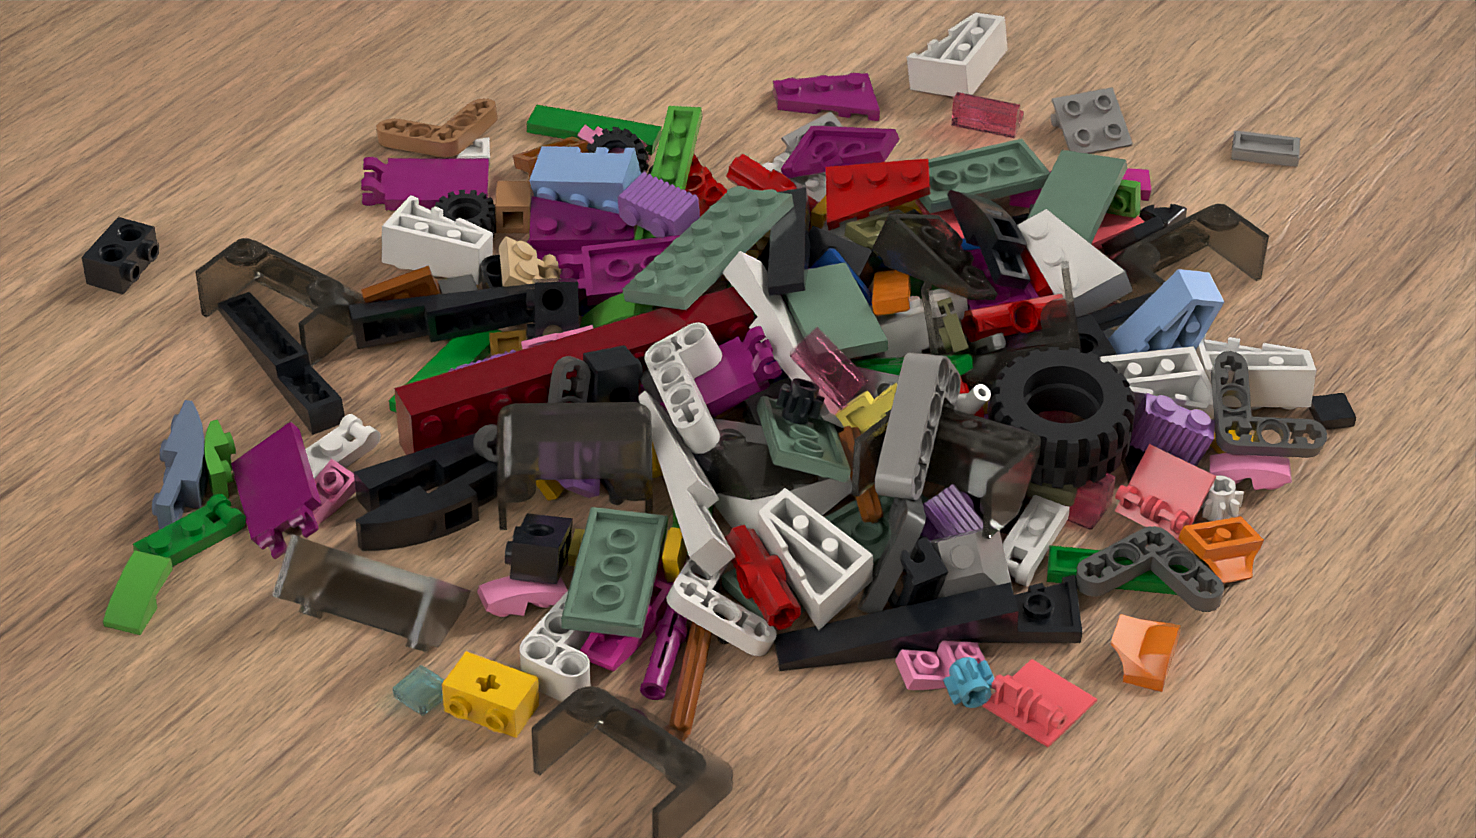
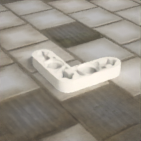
(698, 602)

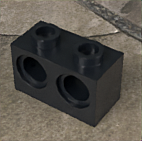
(120, 255)
(563, 315)

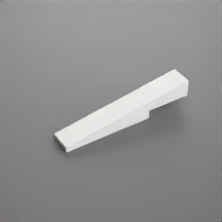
(751, 282)
(688, 491)

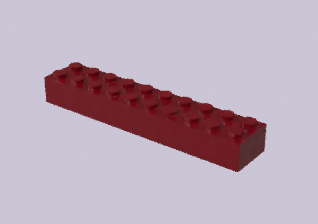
(472, 396)

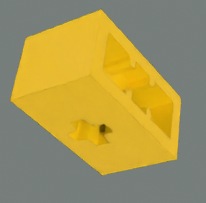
(490, 694)

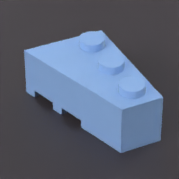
(584, 178)
(1172, 316)

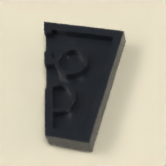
(1044, 616)

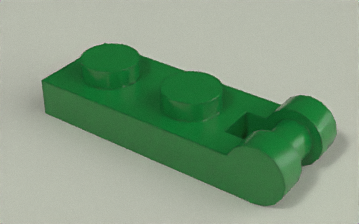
(194, 531)

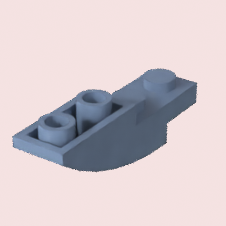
(185, 465)

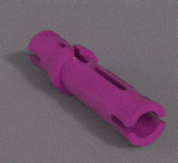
(657, 678)

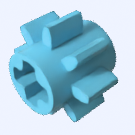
(969, 682)

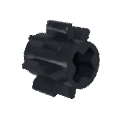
(800, 401)

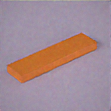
(891, 292)

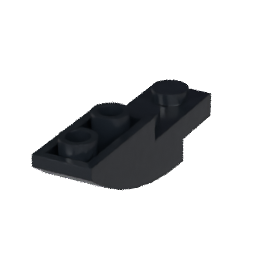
(996, 234)
(428, 516)

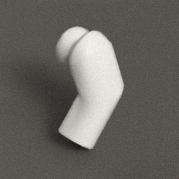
(971, 401)

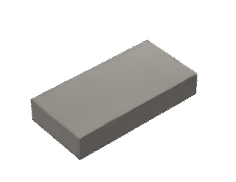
(1265, 148)

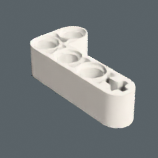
(674, 366)
(555, 655)

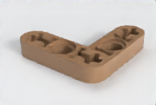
(439, 140)

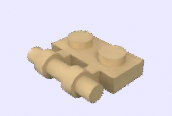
(521, 264)

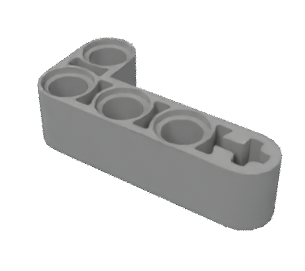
(921, 391)

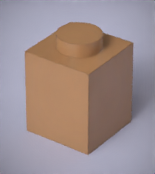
(513, 206)

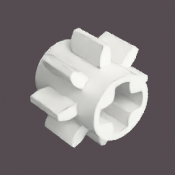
(1222, 500)

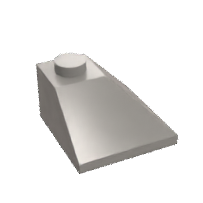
(971, 562)

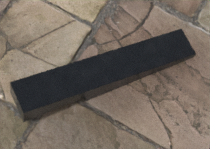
(790, 247)
(443, 315)
(284, 362)
(423, 468)
(909, 627)

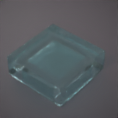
(420, 690)

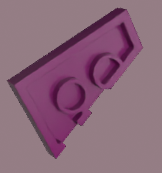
(835, 93)
(837, 147)
(570, 226)

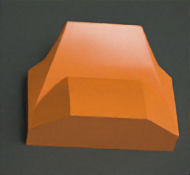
(1224, 546)
(1145, 650)

